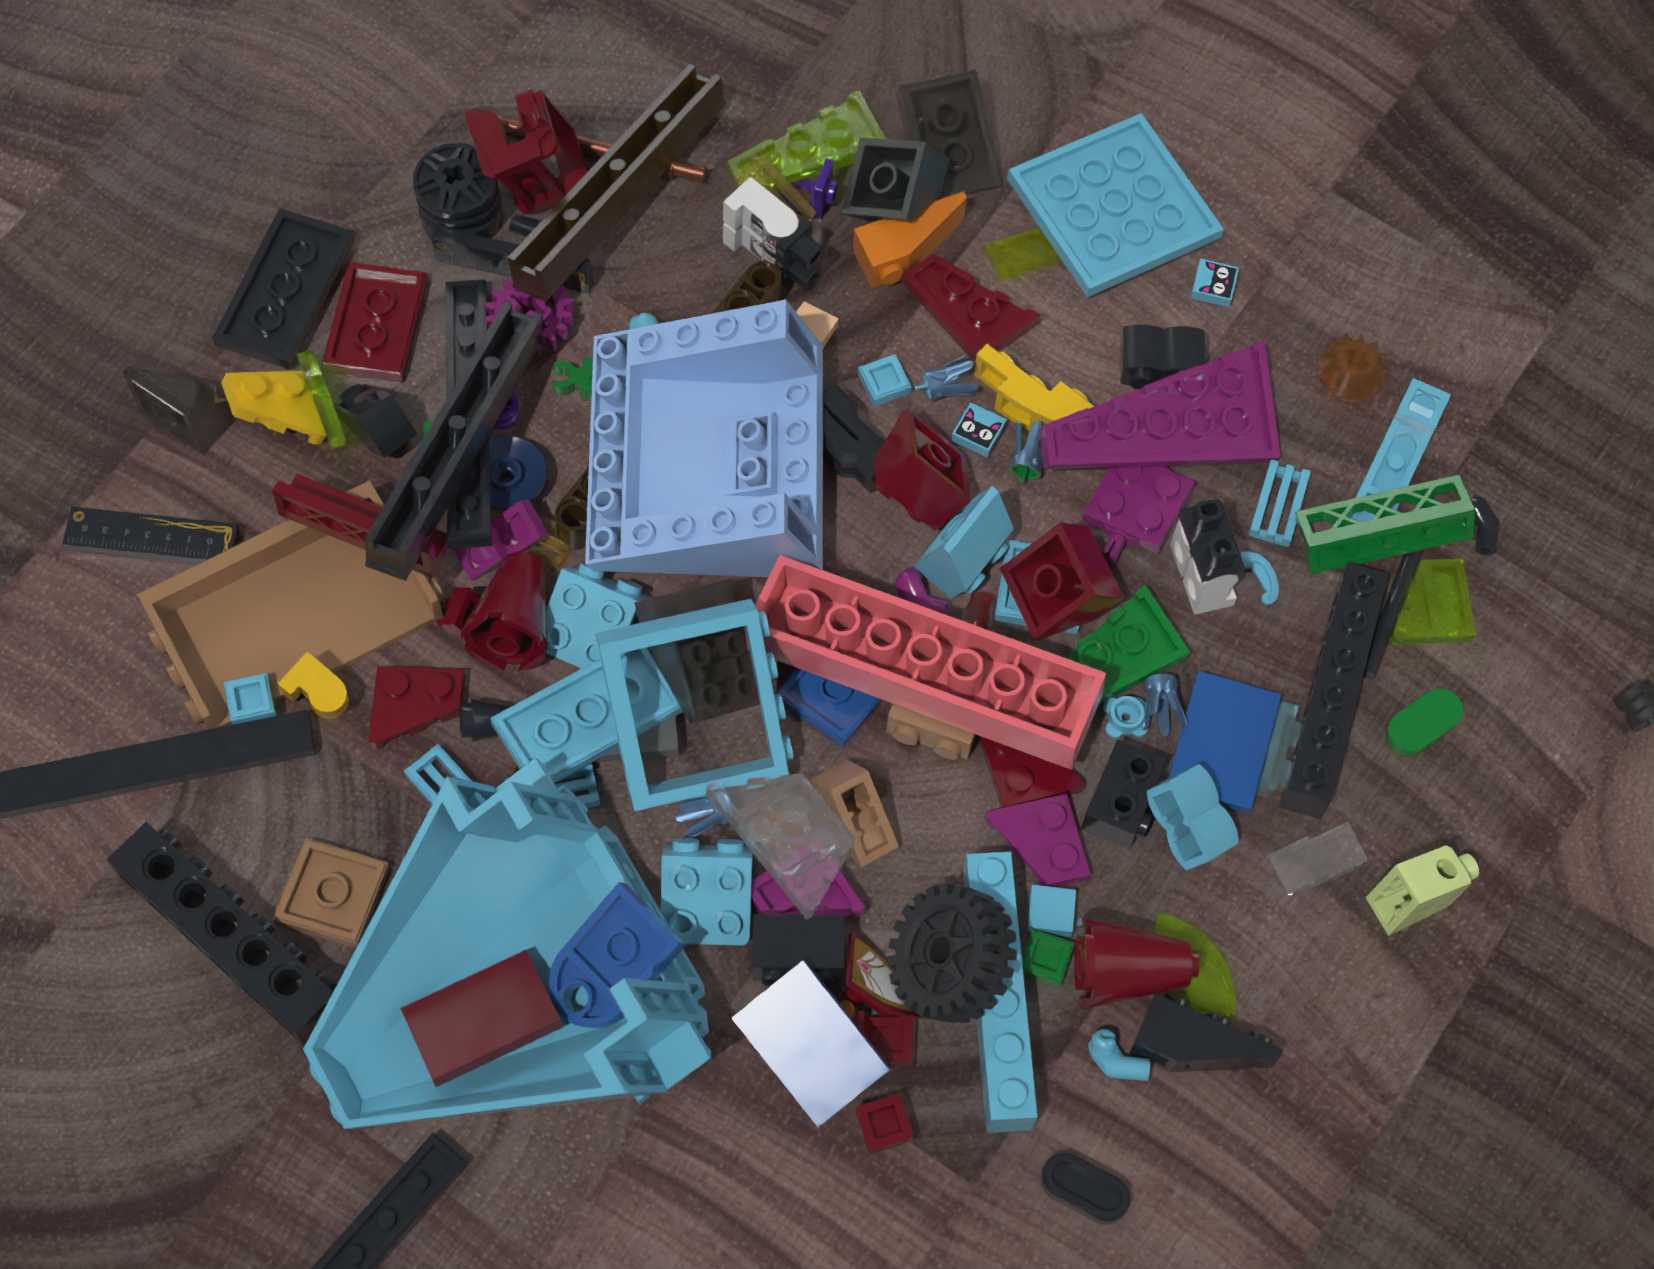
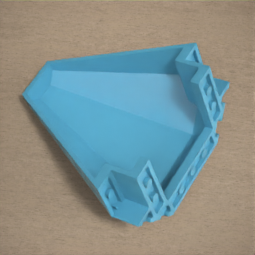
(476, 887)

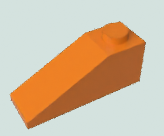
(894, 246)

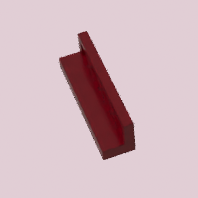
(344, 517)

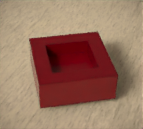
(884, 1124)

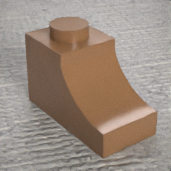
(856, 802)

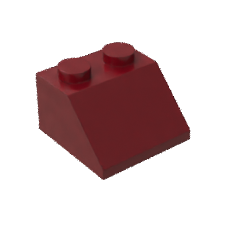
(922, 471)
(1061, 581)

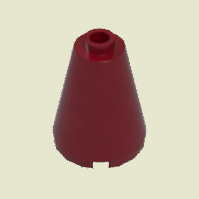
(510, 615)
(1128, 963)

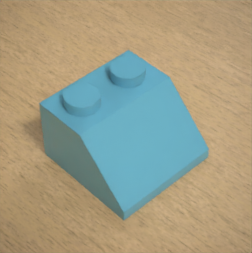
(967, 545)

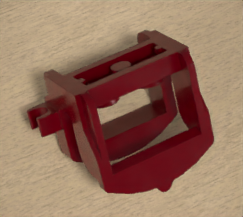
(520, 164)

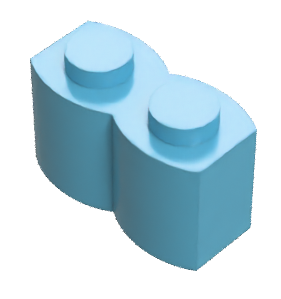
(1193, 817)

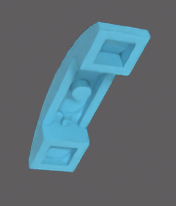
(1404, 442)

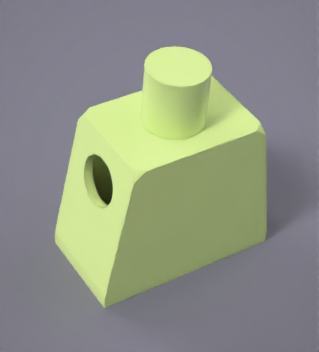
(1421, 887)

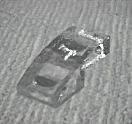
(1318, 859)

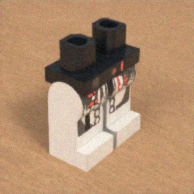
(771, 233)
(1207, 556)

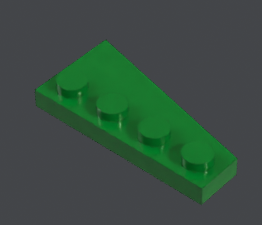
(1131, 645)

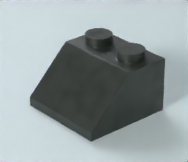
(894, 179)

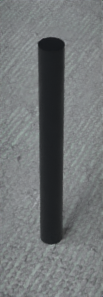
(1391, 612)

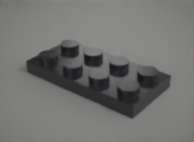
(284, 288)

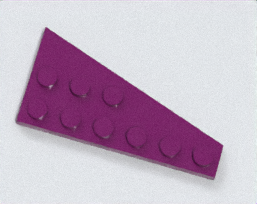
(1190, 418)

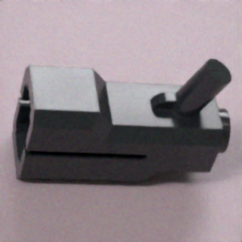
(847, 440)

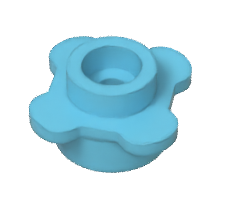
(1128, 705)

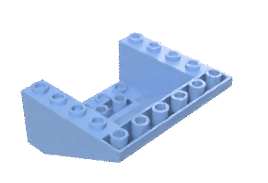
(707, 445)

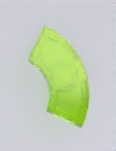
(321, 399)
(1214, 987)

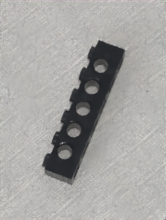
(1334, 690)
(137, 865)

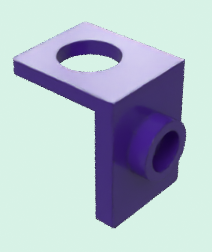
(822, 191)

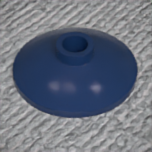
(521, 462)

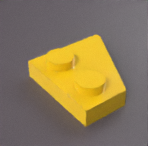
(275, 400)

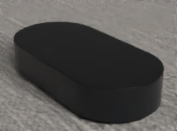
(1085, 1188)

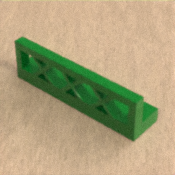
(1389, 531)

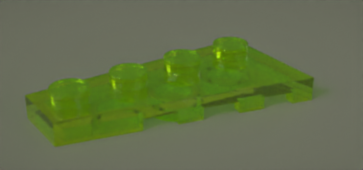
(806, 146)

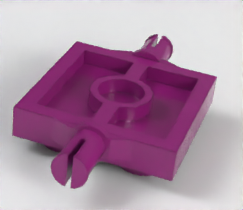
(1137, 507)

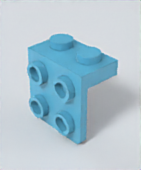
(585, 605)
(707, 891)

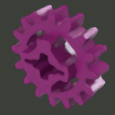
(523, 303)

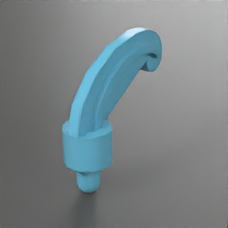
(1264, 574)

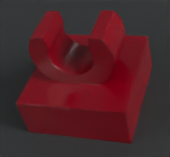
(458, 611)

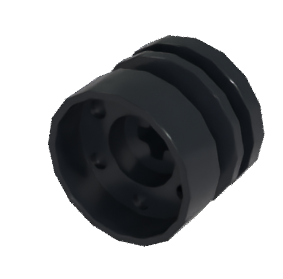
(456, 192)

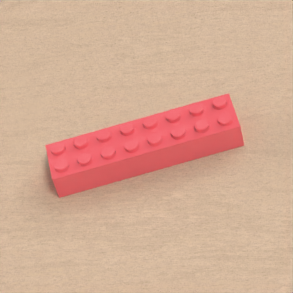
(929, 662)

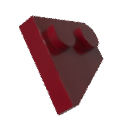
(413, 700)
(1025, 777)

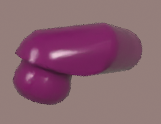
(911, 589)

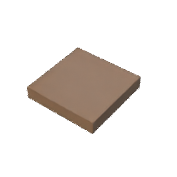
(331, 893)

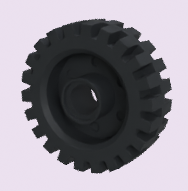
(952, 953)

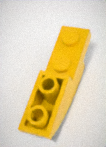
(1024, 396)

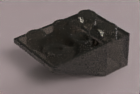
(708, 671)

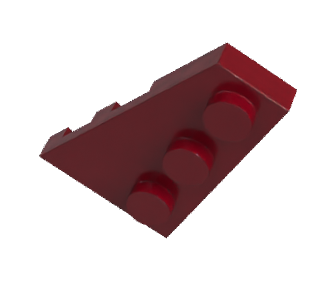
(966, 308)

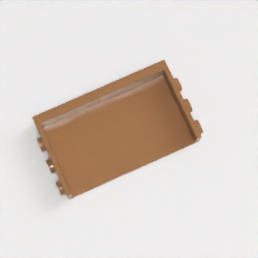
(272, 604)

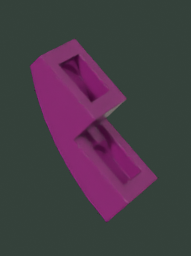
(511, 532)

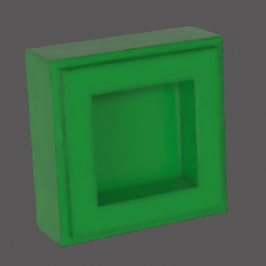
(1046, 957)

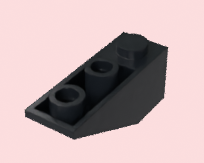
(1191, 1041)

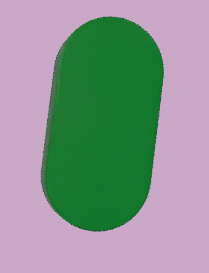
(1423, 722)

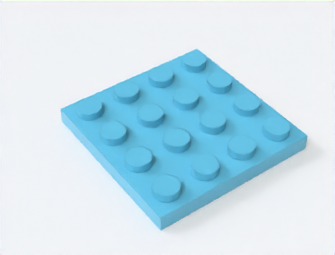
(1114, 204)

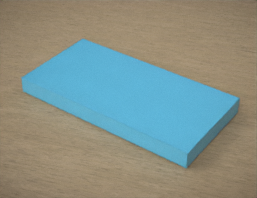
(574, 720)

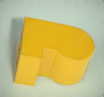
(318, 684)

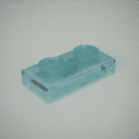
(1284, 734)

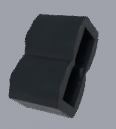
(1157, 352)

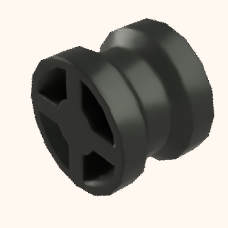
(1638, 705)

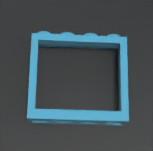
(677, 628)

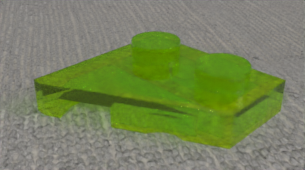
(1436, 606)

